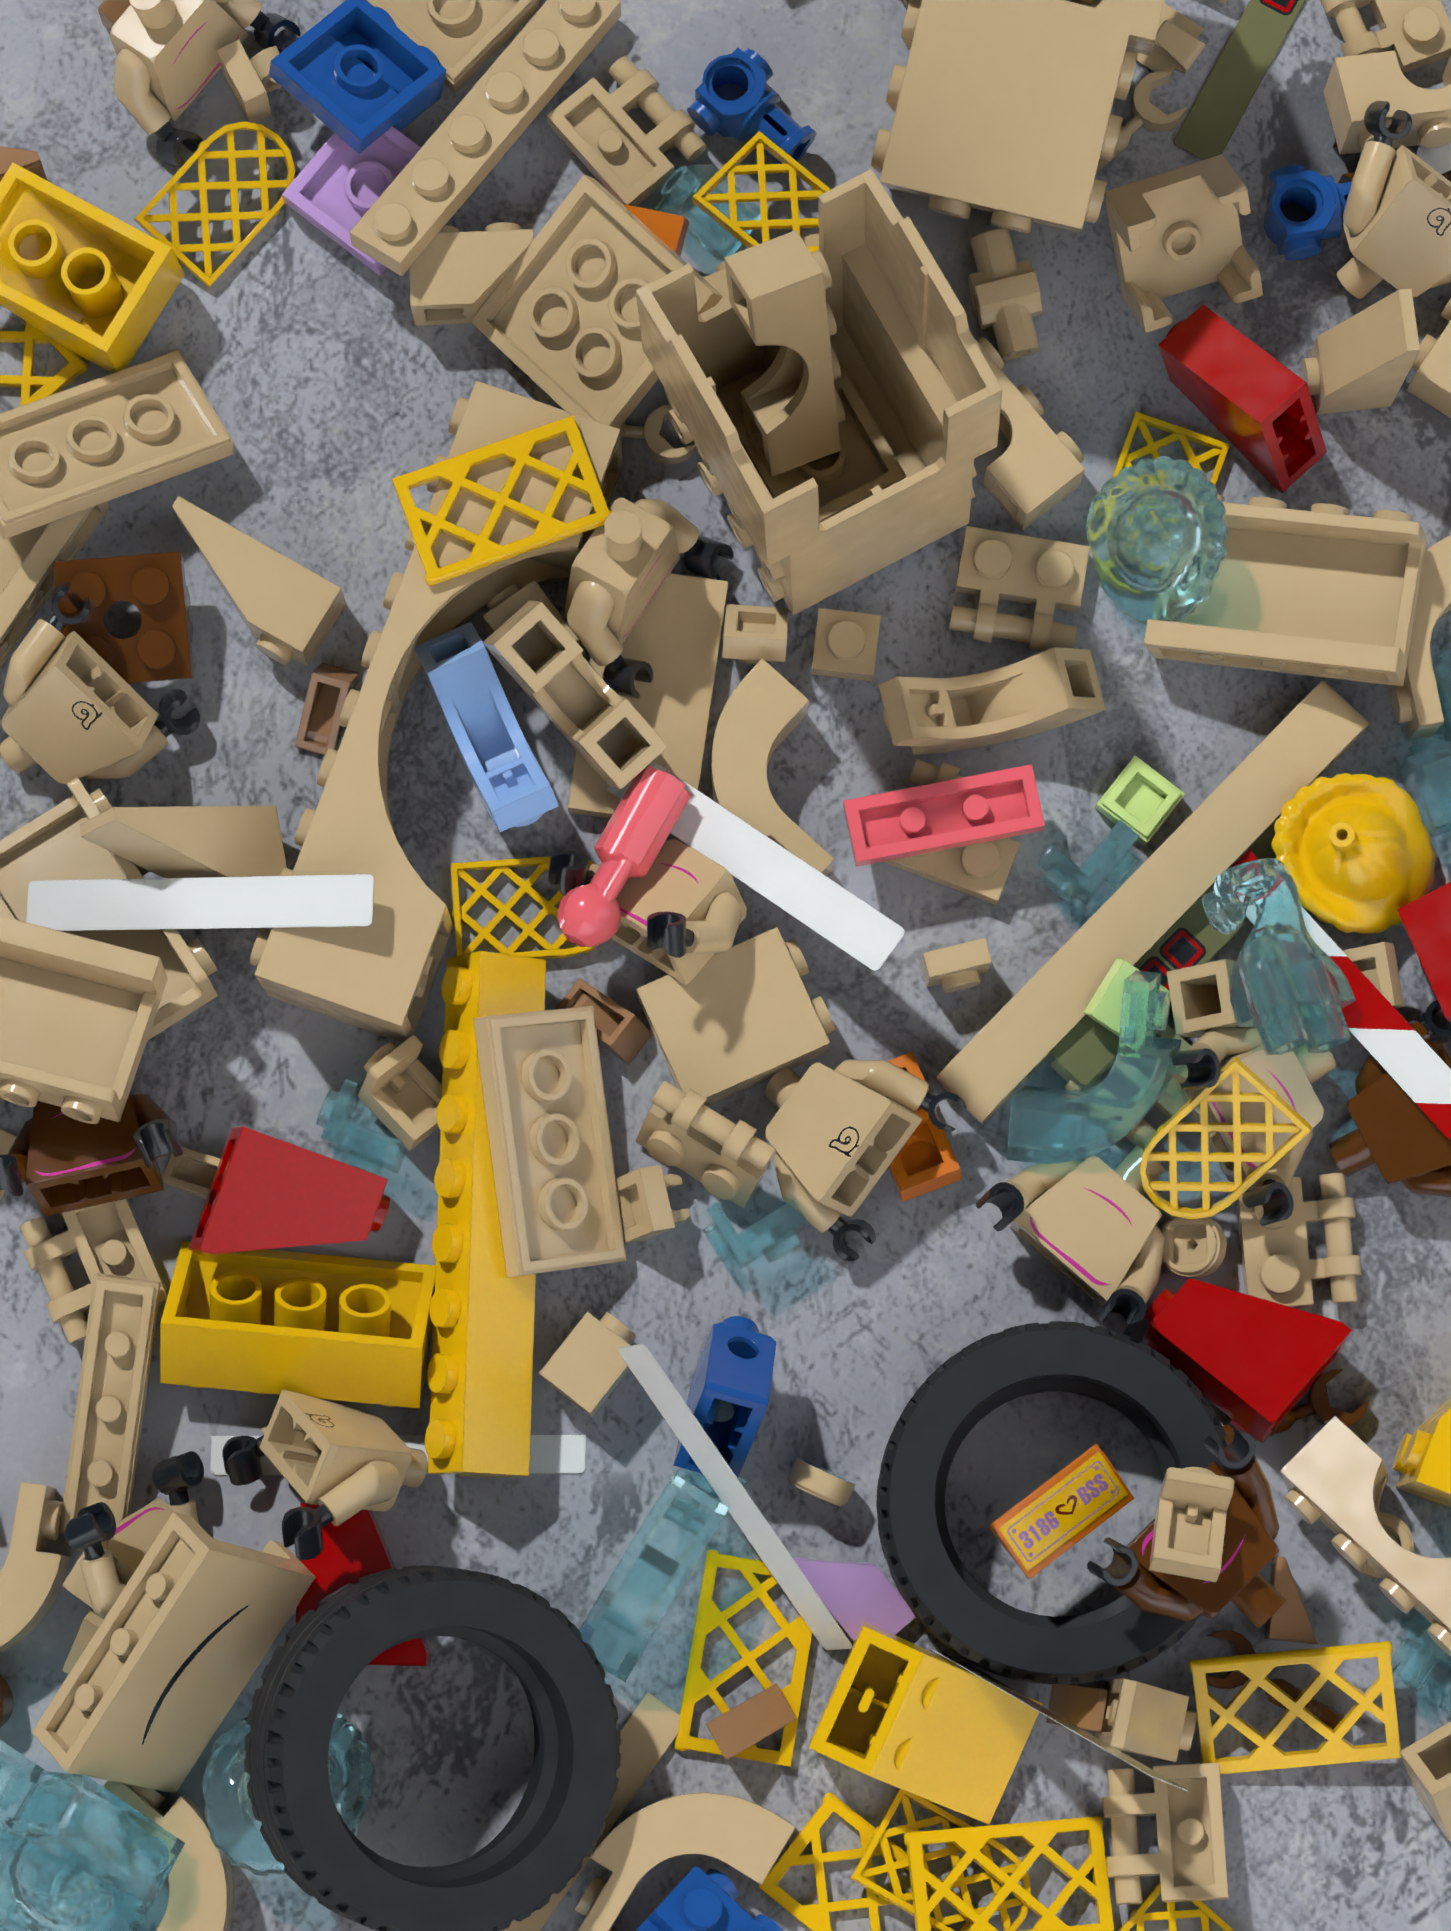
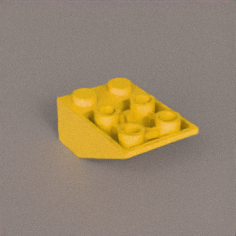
(923, 1724)

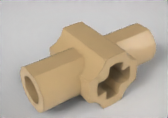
(1005, 294)

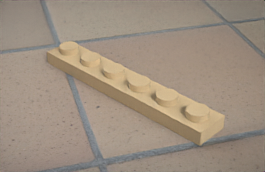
(481, 130)

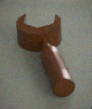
(1317, 1405)
(1233, 1679)

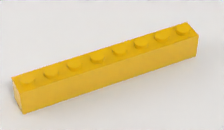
(477, 1313)

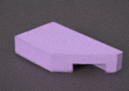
(857, 1594)

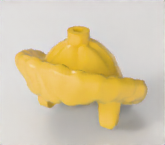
(1355, 851)

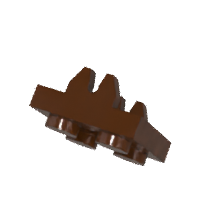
(160, 593)

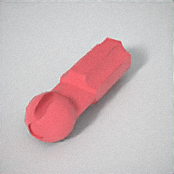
(627, 850)

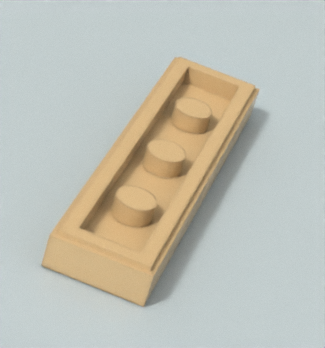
(111, 1395)

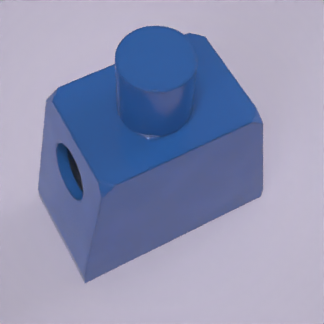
(734, 1369)

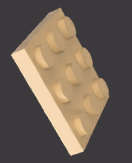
(573, 306)

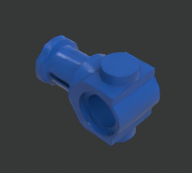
(753, 111)
(1318, 196)

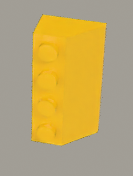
(298, 1325)

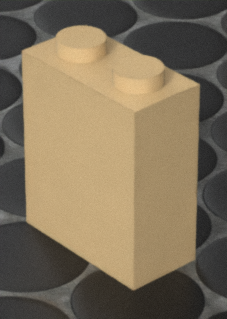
(738, 1018)

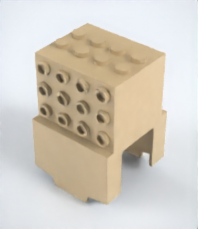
(1011, 105)
(909, 389)

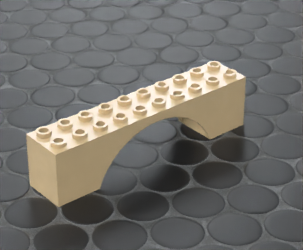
(385, 970)

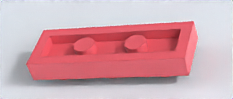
(943, 815)

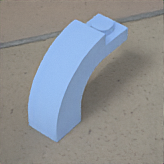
(485, 728)

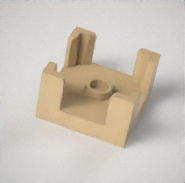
(1180, 236)

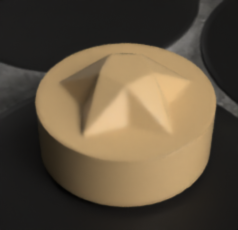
(1193, 1246)

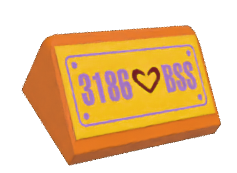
(1061, 1511)

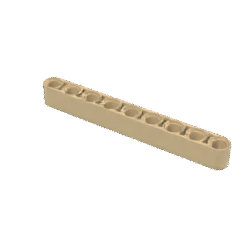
(1152, 900)

